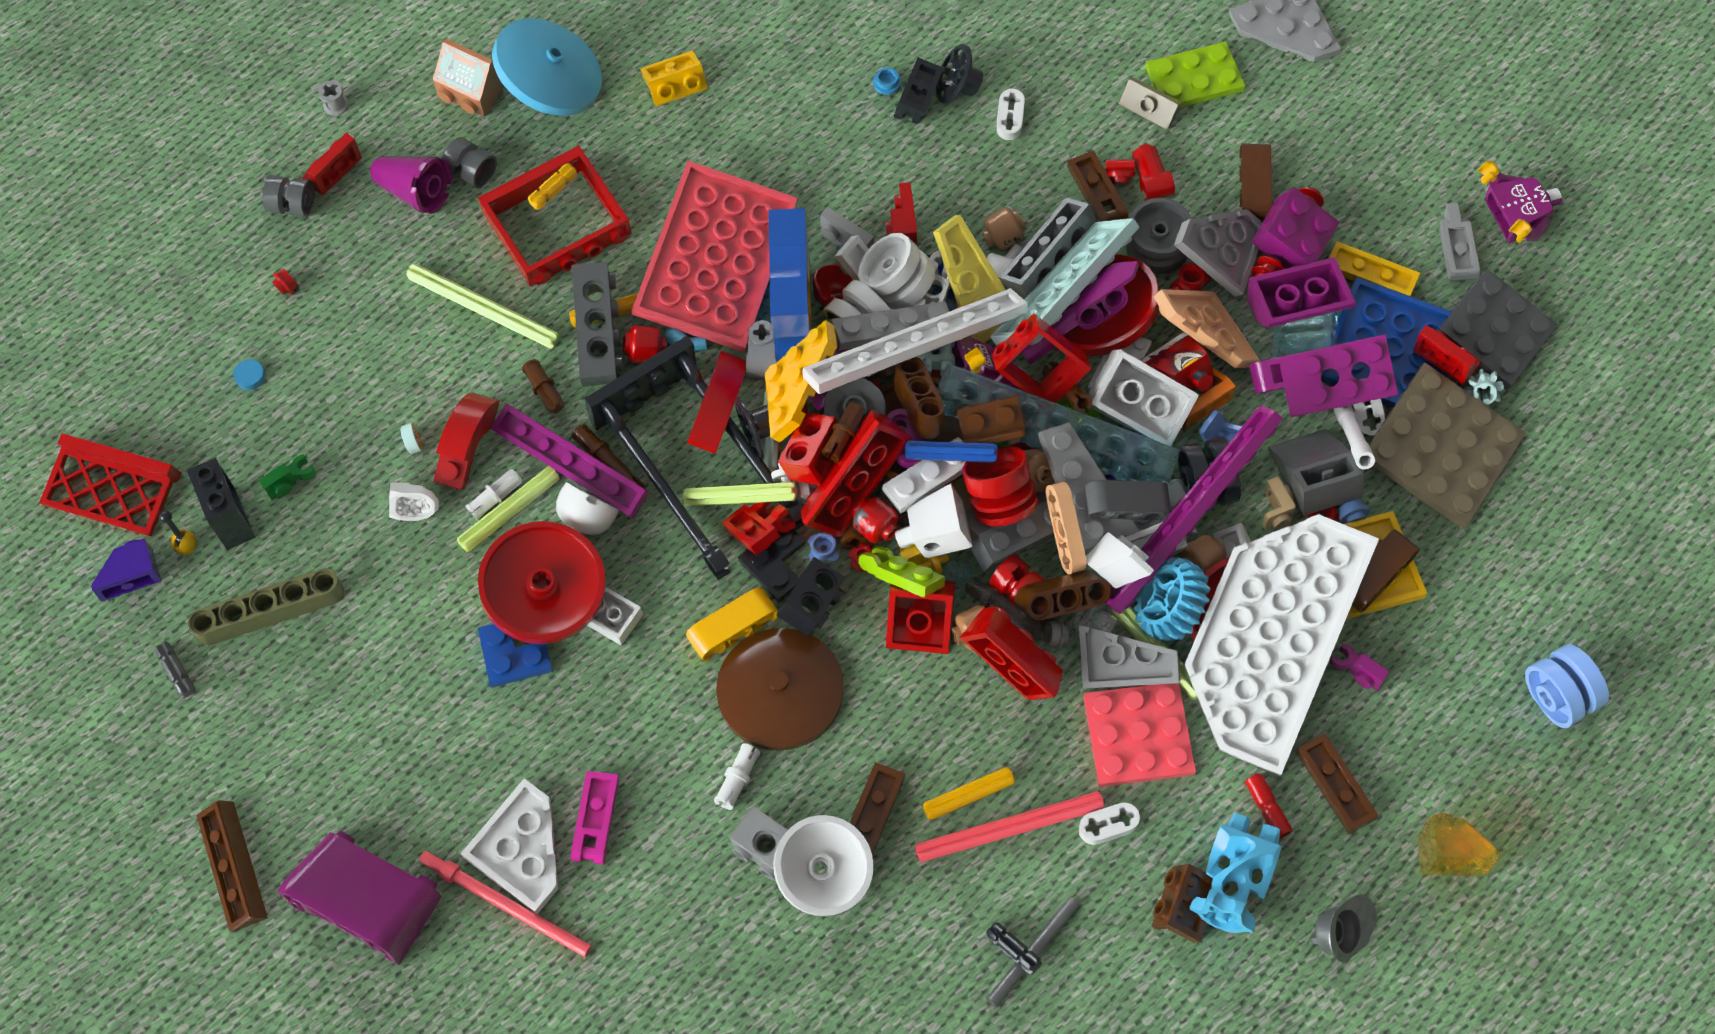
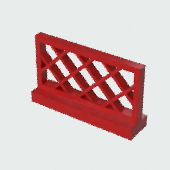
(124, 464)

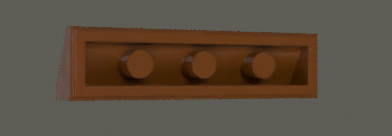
(234, 863)

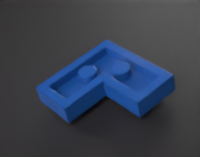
(511, 664)

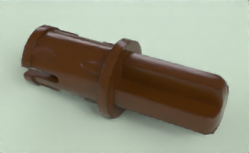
(543, 386)
(844, 431)

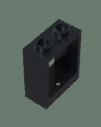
(221, 503)

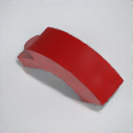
(461, 436)

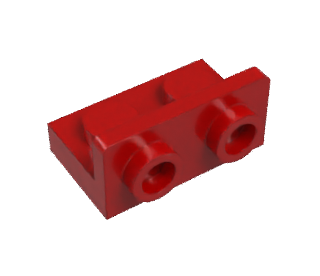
(333, 164)
(1445, 354)

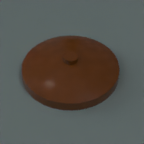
(780, 689)

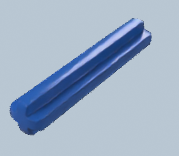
(951, 451)

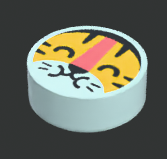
(411, 438)

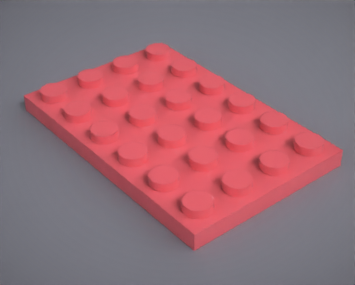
(711, 257)

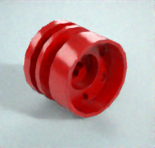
(1002, 489)

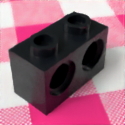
(809, 595)

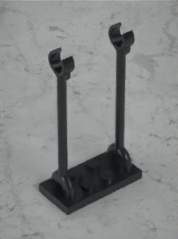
(654, 379)

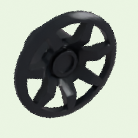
(962, 76)
(757, 424)

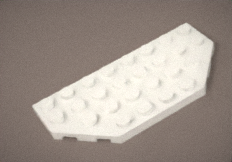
(1274, 635)

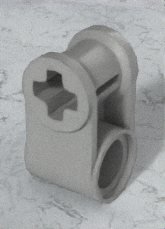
(760, 352)

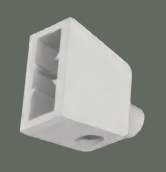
(937, 524)

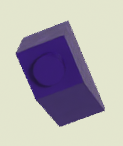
(126, 570)

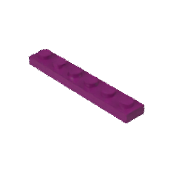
(570, 460)

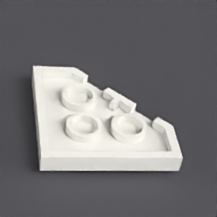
(519, 847)

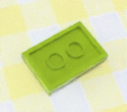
(1196, 74)

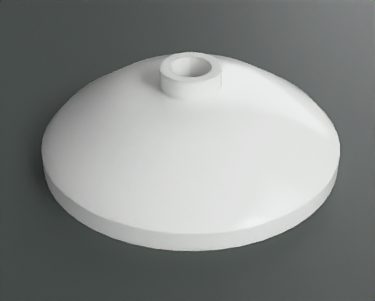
(842, 853)

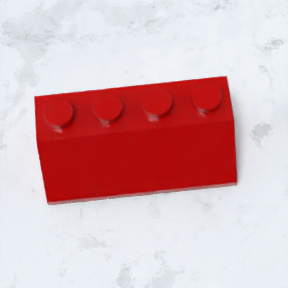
(855, 475)

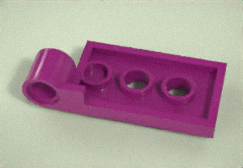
(1302, 375)

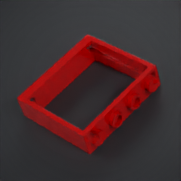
(521, 187)

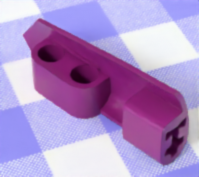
(1095, 305)

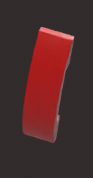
(717, 402)

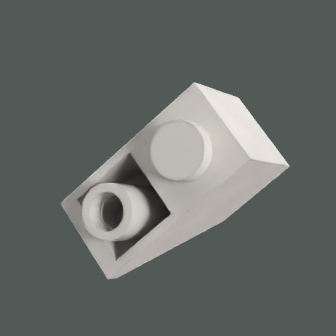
(1118, 560)

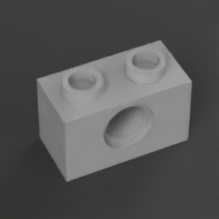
(751, 833)

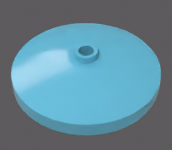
(547, 67)

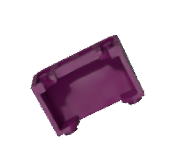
(361, 895)

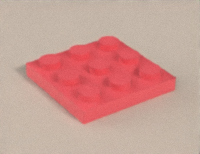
(1139, 734)

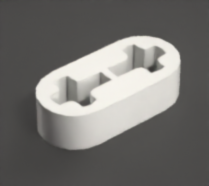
(1016, 114)
(1360, 411)
(1110, 831)

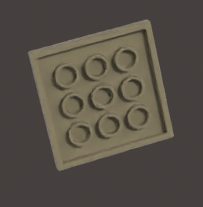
(1444, 445)

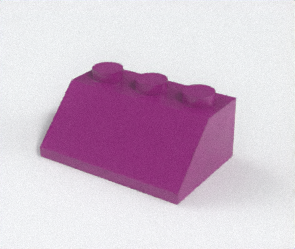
(1298, 293)

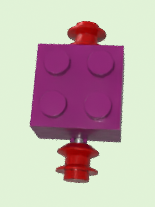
(1293, 231)

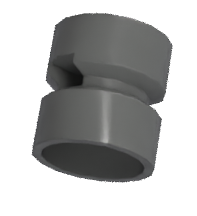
(470, 163)
(286, 195)

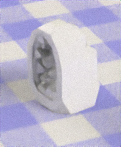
(411, 502)

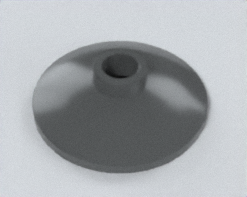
(857, 391)

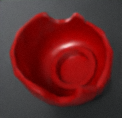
(828, 281)

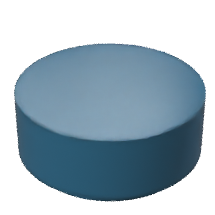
(249, 374)

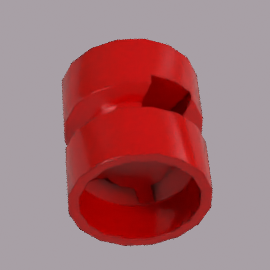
(1012, 576)

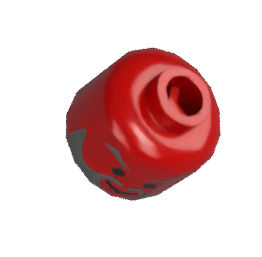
(875, 519)

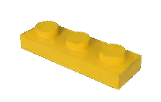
(1374, 269)

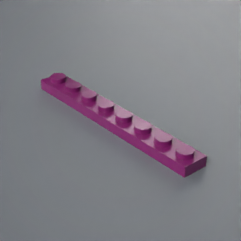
(1199, 500)

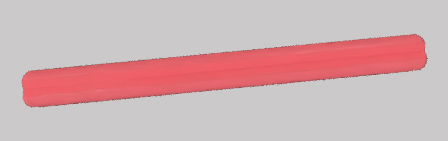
(1009, 826)

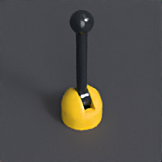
(182, 537)

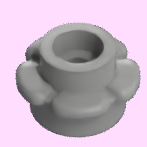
(1056, 633)

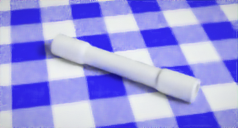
(1359, 447)

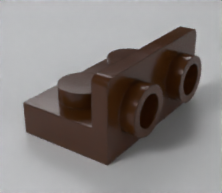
(993, 421)
(1173, 910)

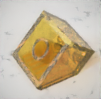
(1454, 848)

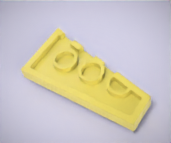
(967, 267)

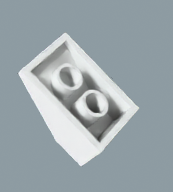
(1141, 398)

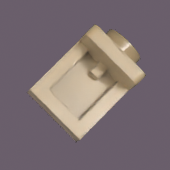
(1281, 500)

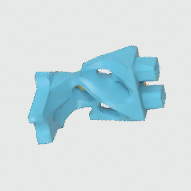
(1245, 855)

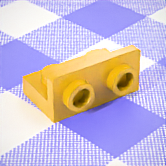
(674, 78)

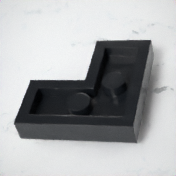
(769, 564)

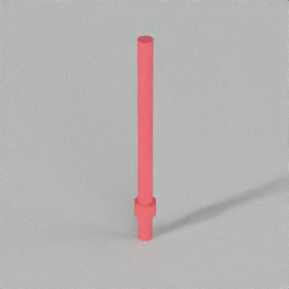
(452, 873)

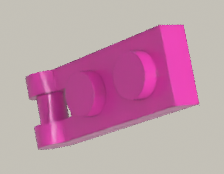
(595, 816)

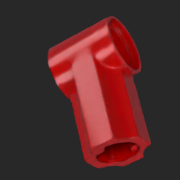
(1152, 174)

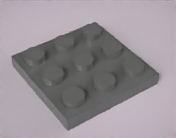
(1498, 327)

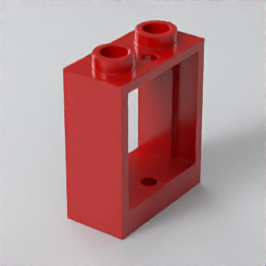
(1059, 380)

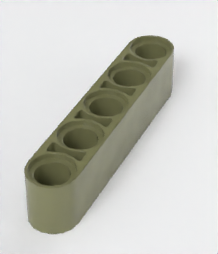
(251, 606)

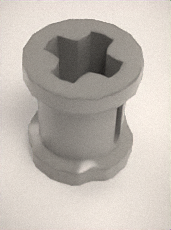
(332, 95)

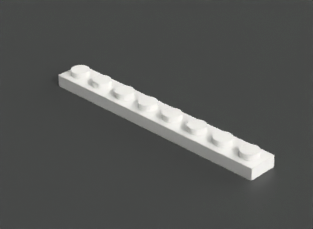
(914, 341)

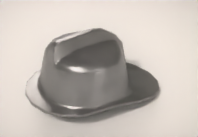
(1345, 928)

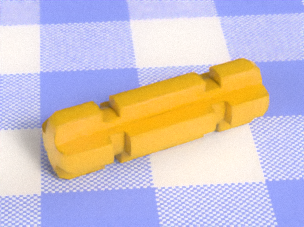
(552, 186)

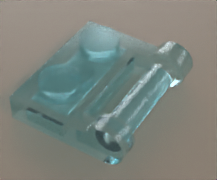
(1294, 343)

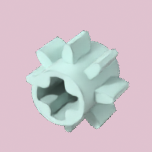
(1483, 380)

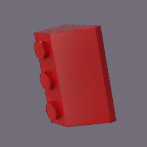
(1013, 654)

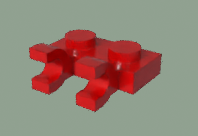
(758, 526)

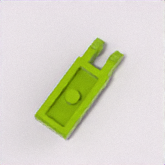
(901, 572)

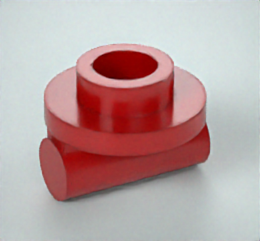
(1120, 170)

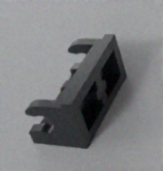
(918, 90)

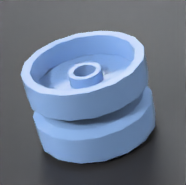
(1567, 685)

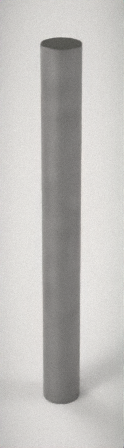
(1037, 947)

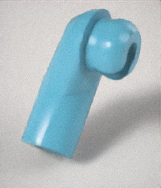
(673, 335)

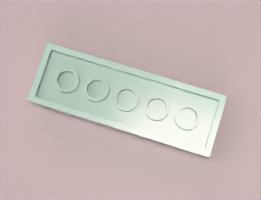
(1072, 274)

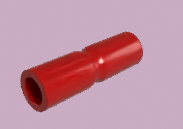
(1267, 803)

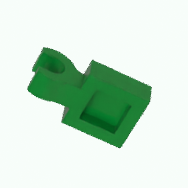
(281, 479)

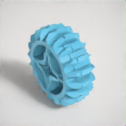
(1172, 600)

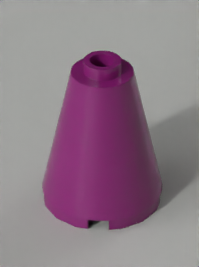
(414, 180)

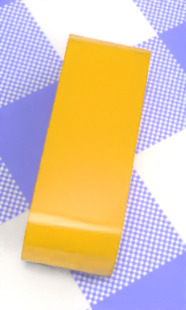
(731, 622)

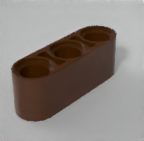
(1256, 179)
(919, 398)
(1386, 564)
(1075, 598)

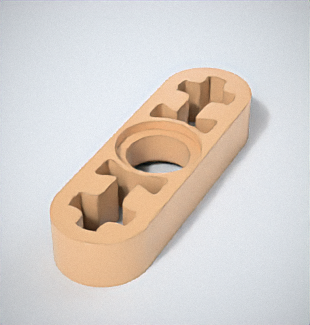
(1066, 527)

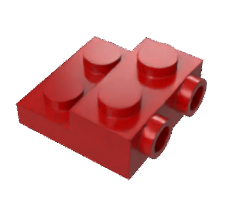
(903, 215)

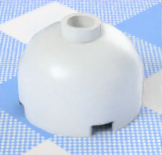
(584, 511)

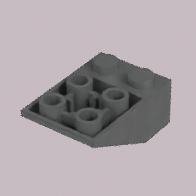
(1318, 471)

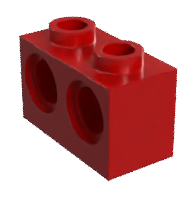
(803, 455)

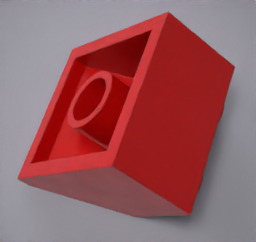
(920, 622)

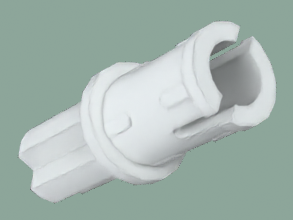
(494, 494)

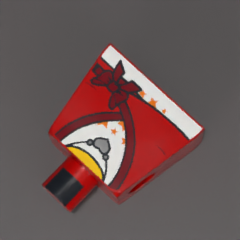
(1183, 362)

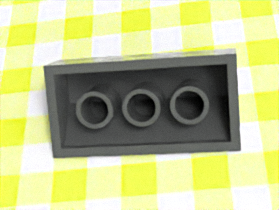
(997, 543)

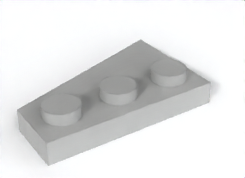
(1123, 661)

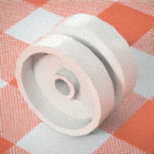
(897, 271)
(857, 300)

